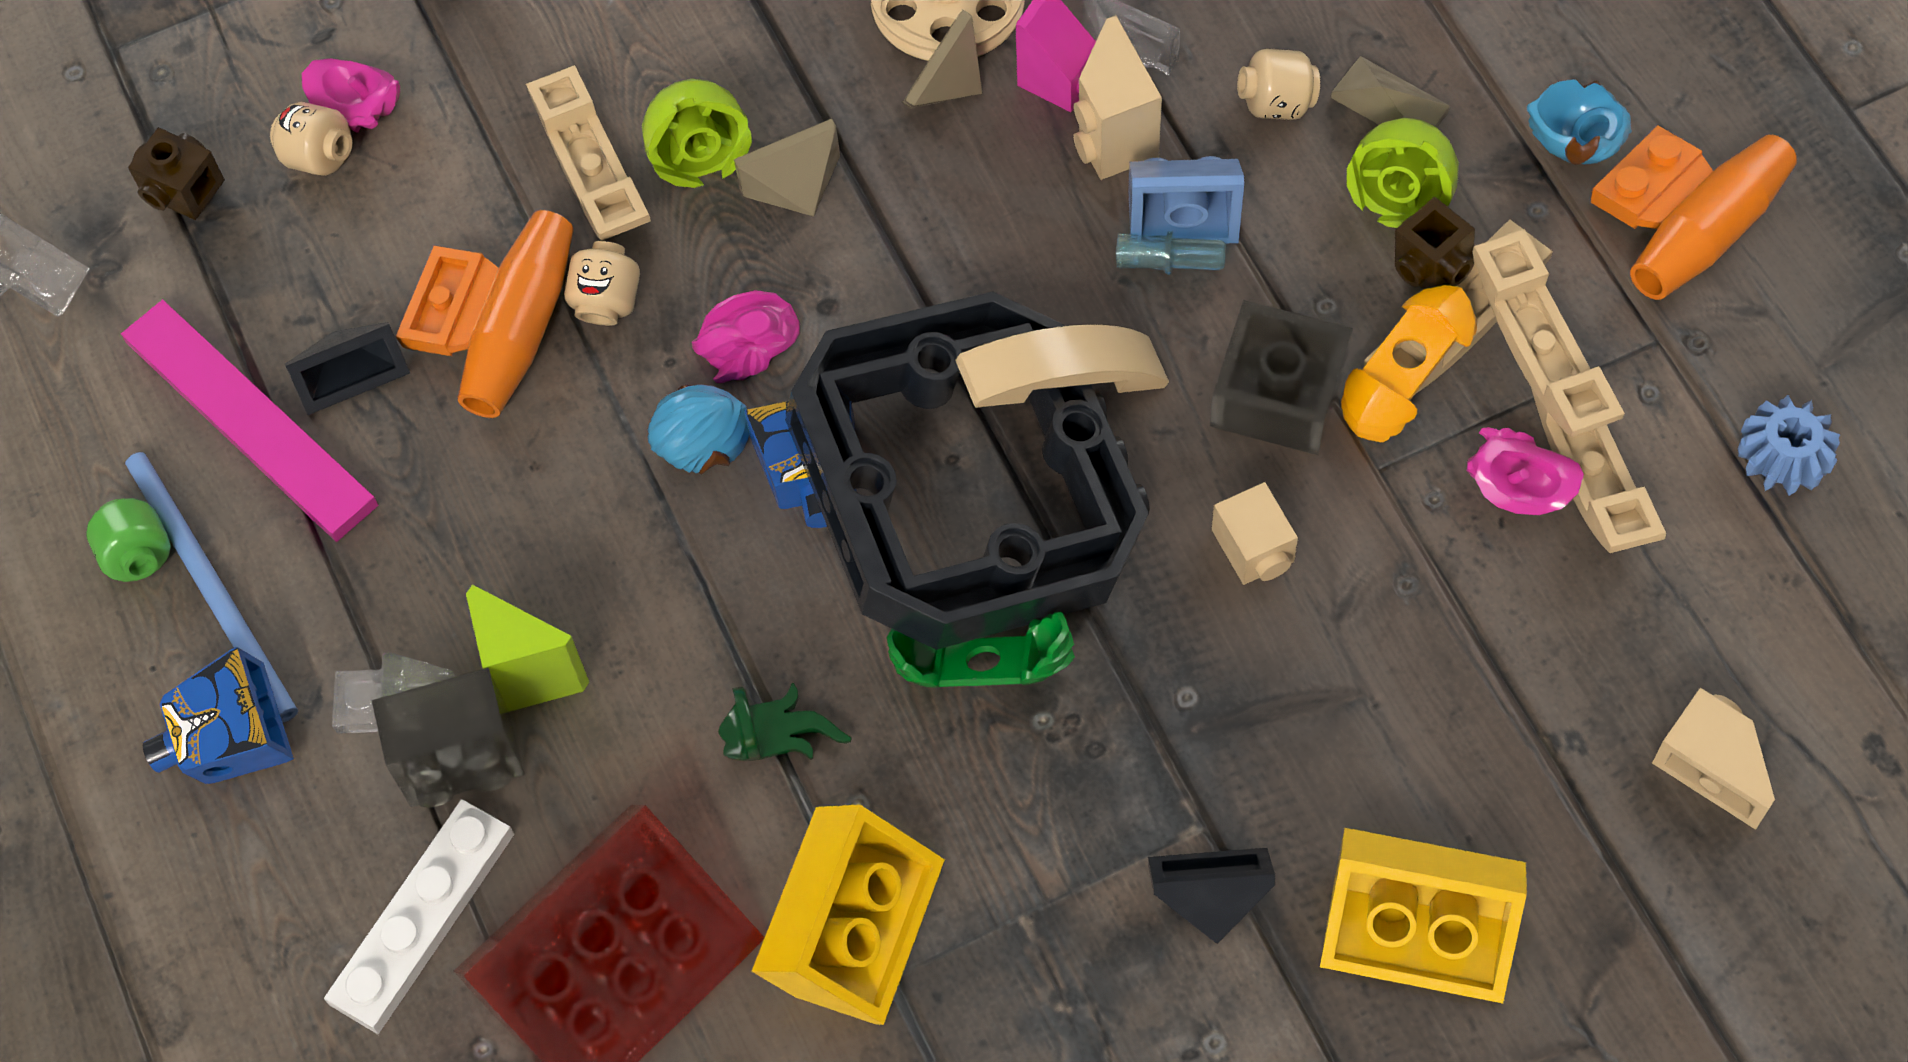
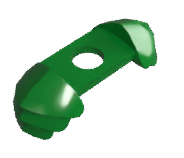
(1022, 658)

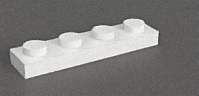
(419, 916)

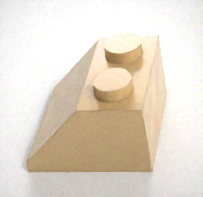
(1116, 105)

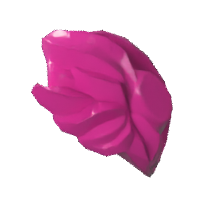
(351, 88)
(746, 333)
(1521, 475)

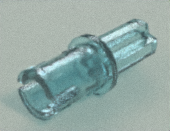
(1169, 252)

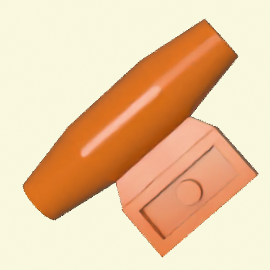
(1692, 207)
(490, 309)

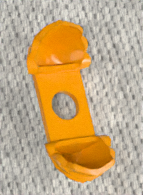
(1379, 395)

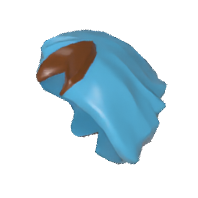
(1579, 122)
(698, 428)

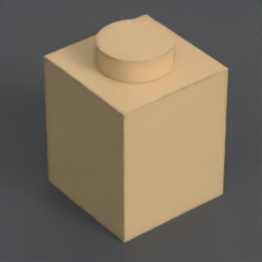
(1255, 534)

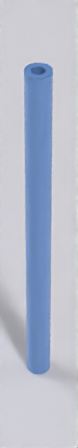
(204, 574)

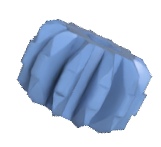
(1788, 445)

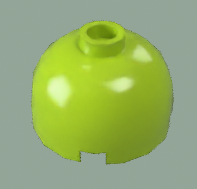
(694, 132)
(1402, 169)

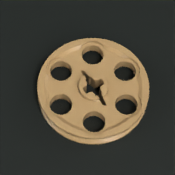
(914, 34)

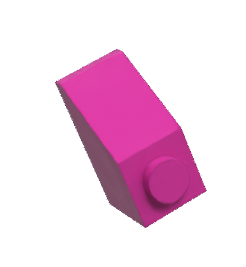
(1051, 52)

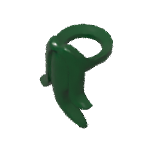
(770, 729)

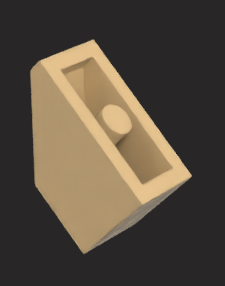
(1719, 757)

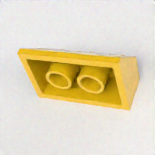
(849, 913)
(1424, 915)

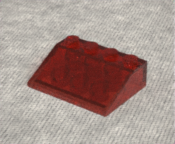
(611, 948)

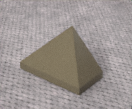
(951, 69)
(1385, 96)
(792, 170)

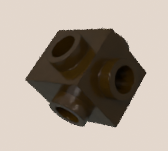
(175, 173)
(1434, 247)

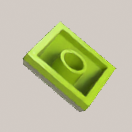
(524, 653)

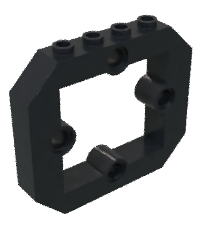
(986, 592)

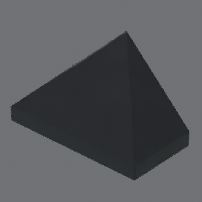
(346, 365)
(1213, 887)

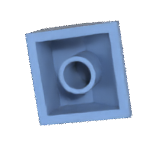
(1186, 197)

